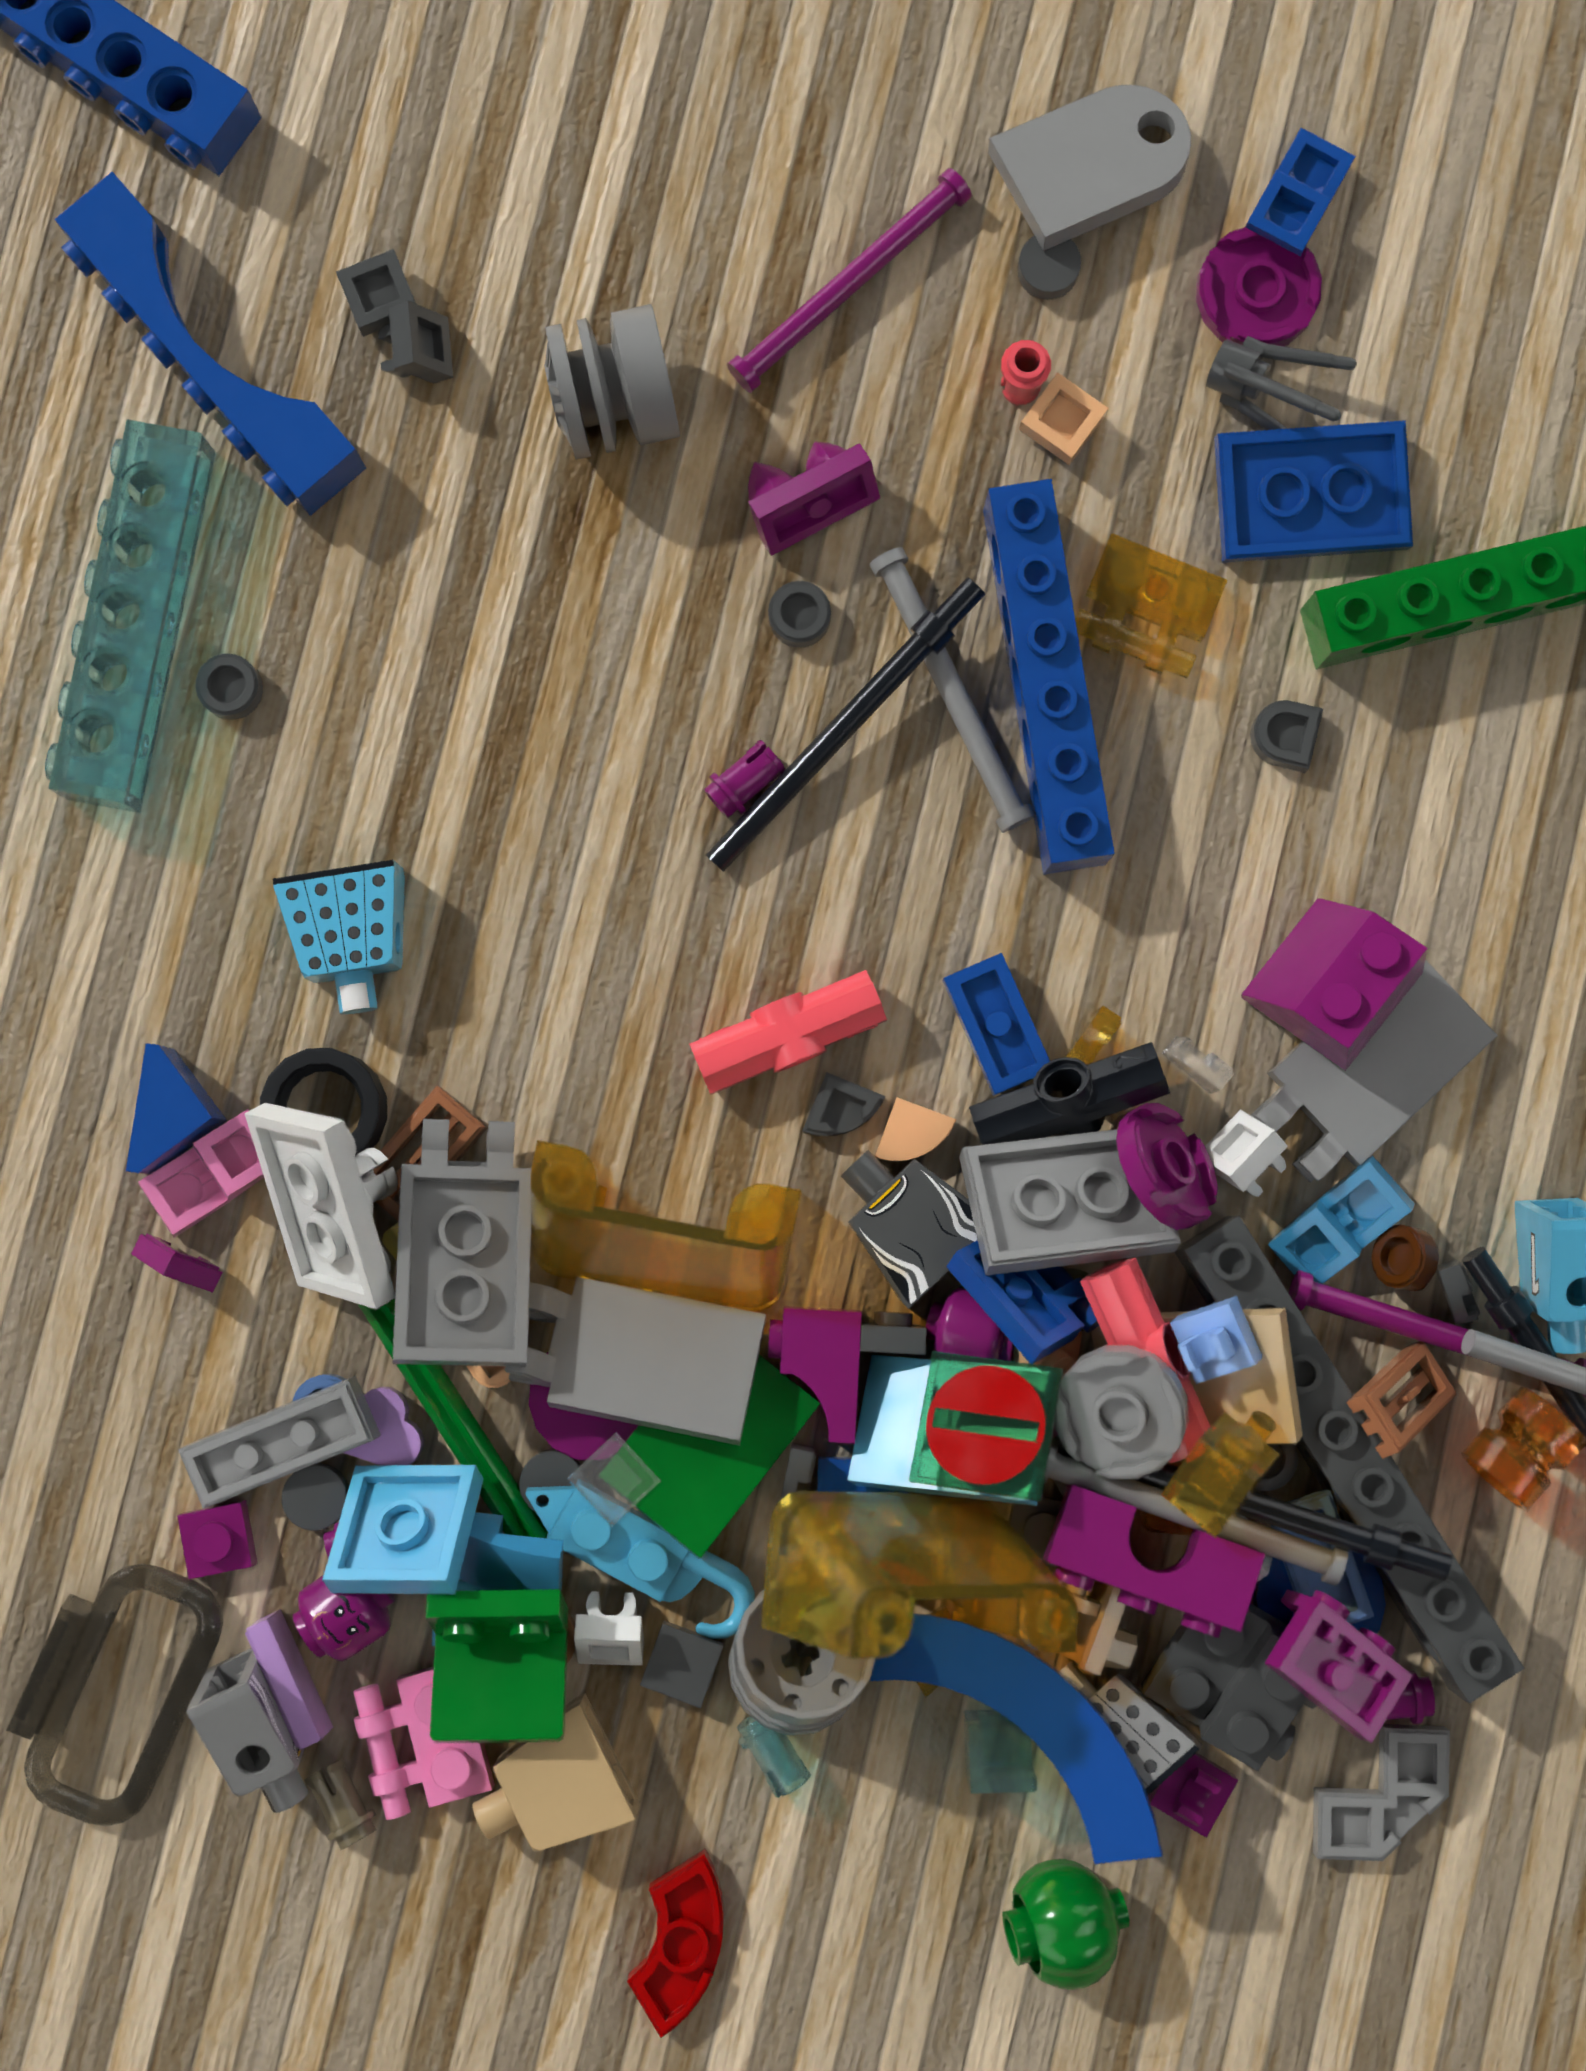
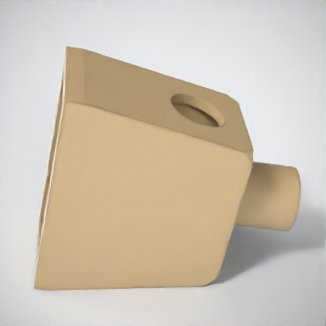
(560, 1786)

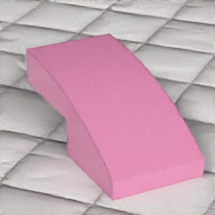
(205, 1176)

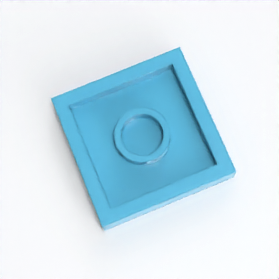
(403, 1529)

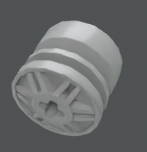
(611, 382)
(778, 1694)

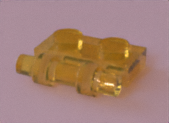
(1155, 590)

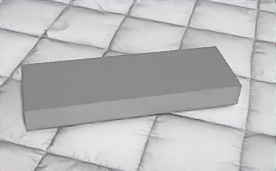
(279, 1442)

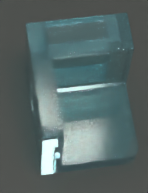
(997, 1754)

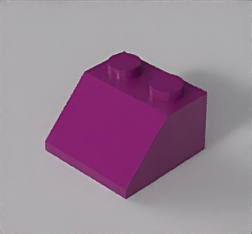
(1337, 978)

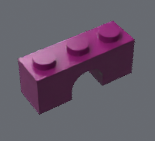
(1208, 1583)

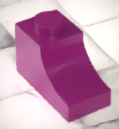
(824, 1353)

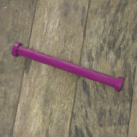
(950, 191)
(1378, 1314)

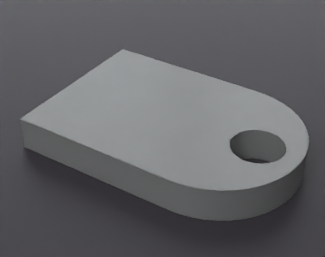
(1091, 162)

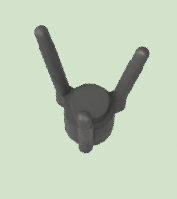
(1242, 373)

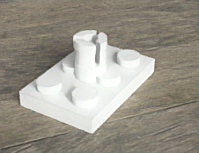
(325, 1202)

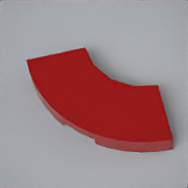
(685, 1944)

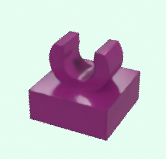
(1195, 1793)

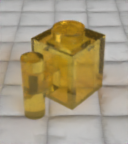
(1222, 1471)

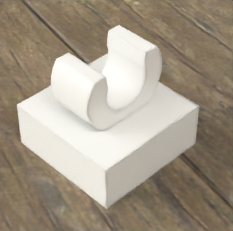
(1245, 1151)
(609, 1637)

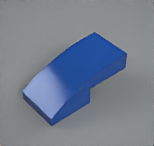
(1300, 191)

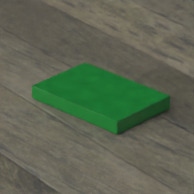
(711, 1479)

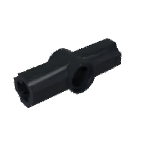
(1071, 1097)

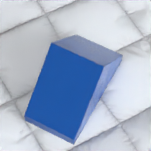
(168, 1112)

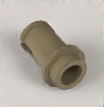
(342, 1810)

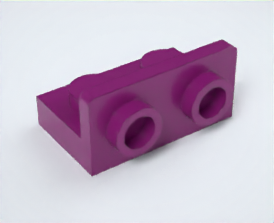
(1337, 1665)

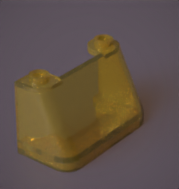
(725, 1267)
(856, 1561)

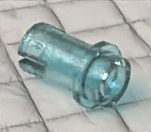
(774, 1756)

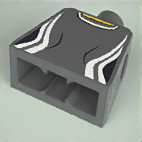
(908, 1223)

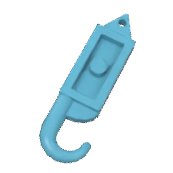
(639, 1554)

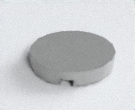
(1121, 1411)

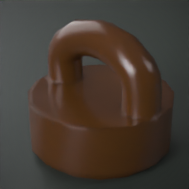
(1405, 1258)

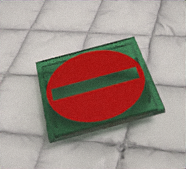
(986, 1426)

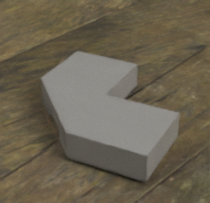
(1372, 1821)

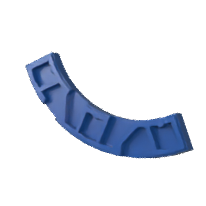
(1046, 1710)

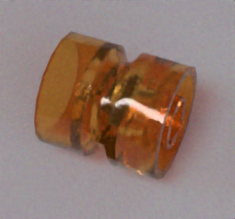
(1524, 1448)

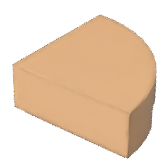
(912, 1131)

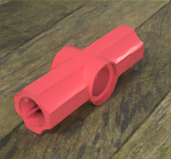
(788, 1032)
(1132, 1317)

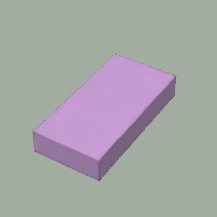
(289, 1680)

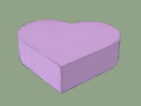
(400, 1438)

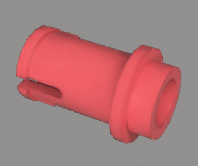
(1024, 370)

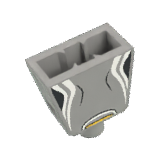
(247, 1732)

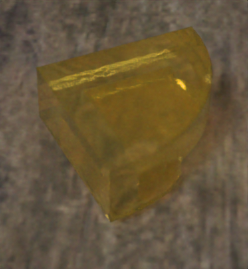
(1094, 1035)

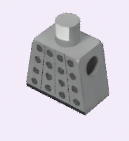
(1146, 1731)

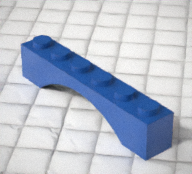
(291, 436)

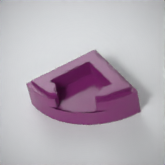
(175, 1264)

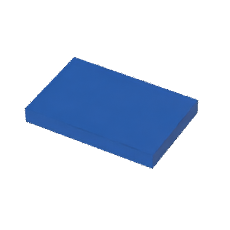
(1313, 491)

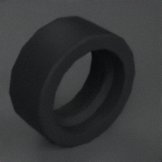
(366, 1081)

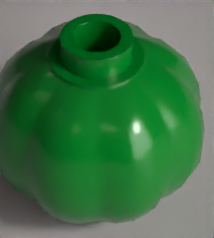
(1065, 1924)

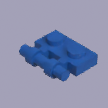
(1031, 1307)

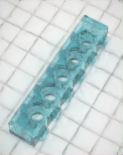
(172, 526)

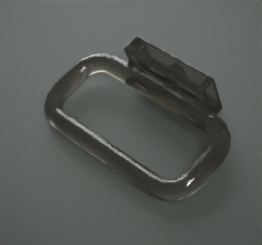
(65, 1669)

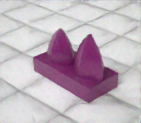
(796, 507)

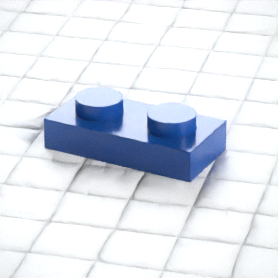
(996, 1023)

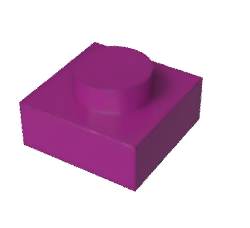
(217, 1539)

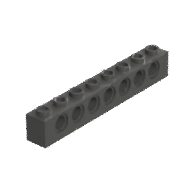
(1366, 1489)

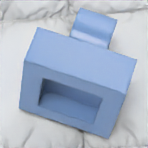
(1216, 1340)

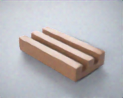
(414, 1123)
(1380, 1415)

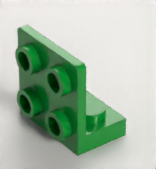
(498, 1666)

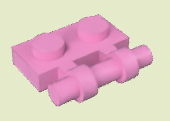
(445, 1769)

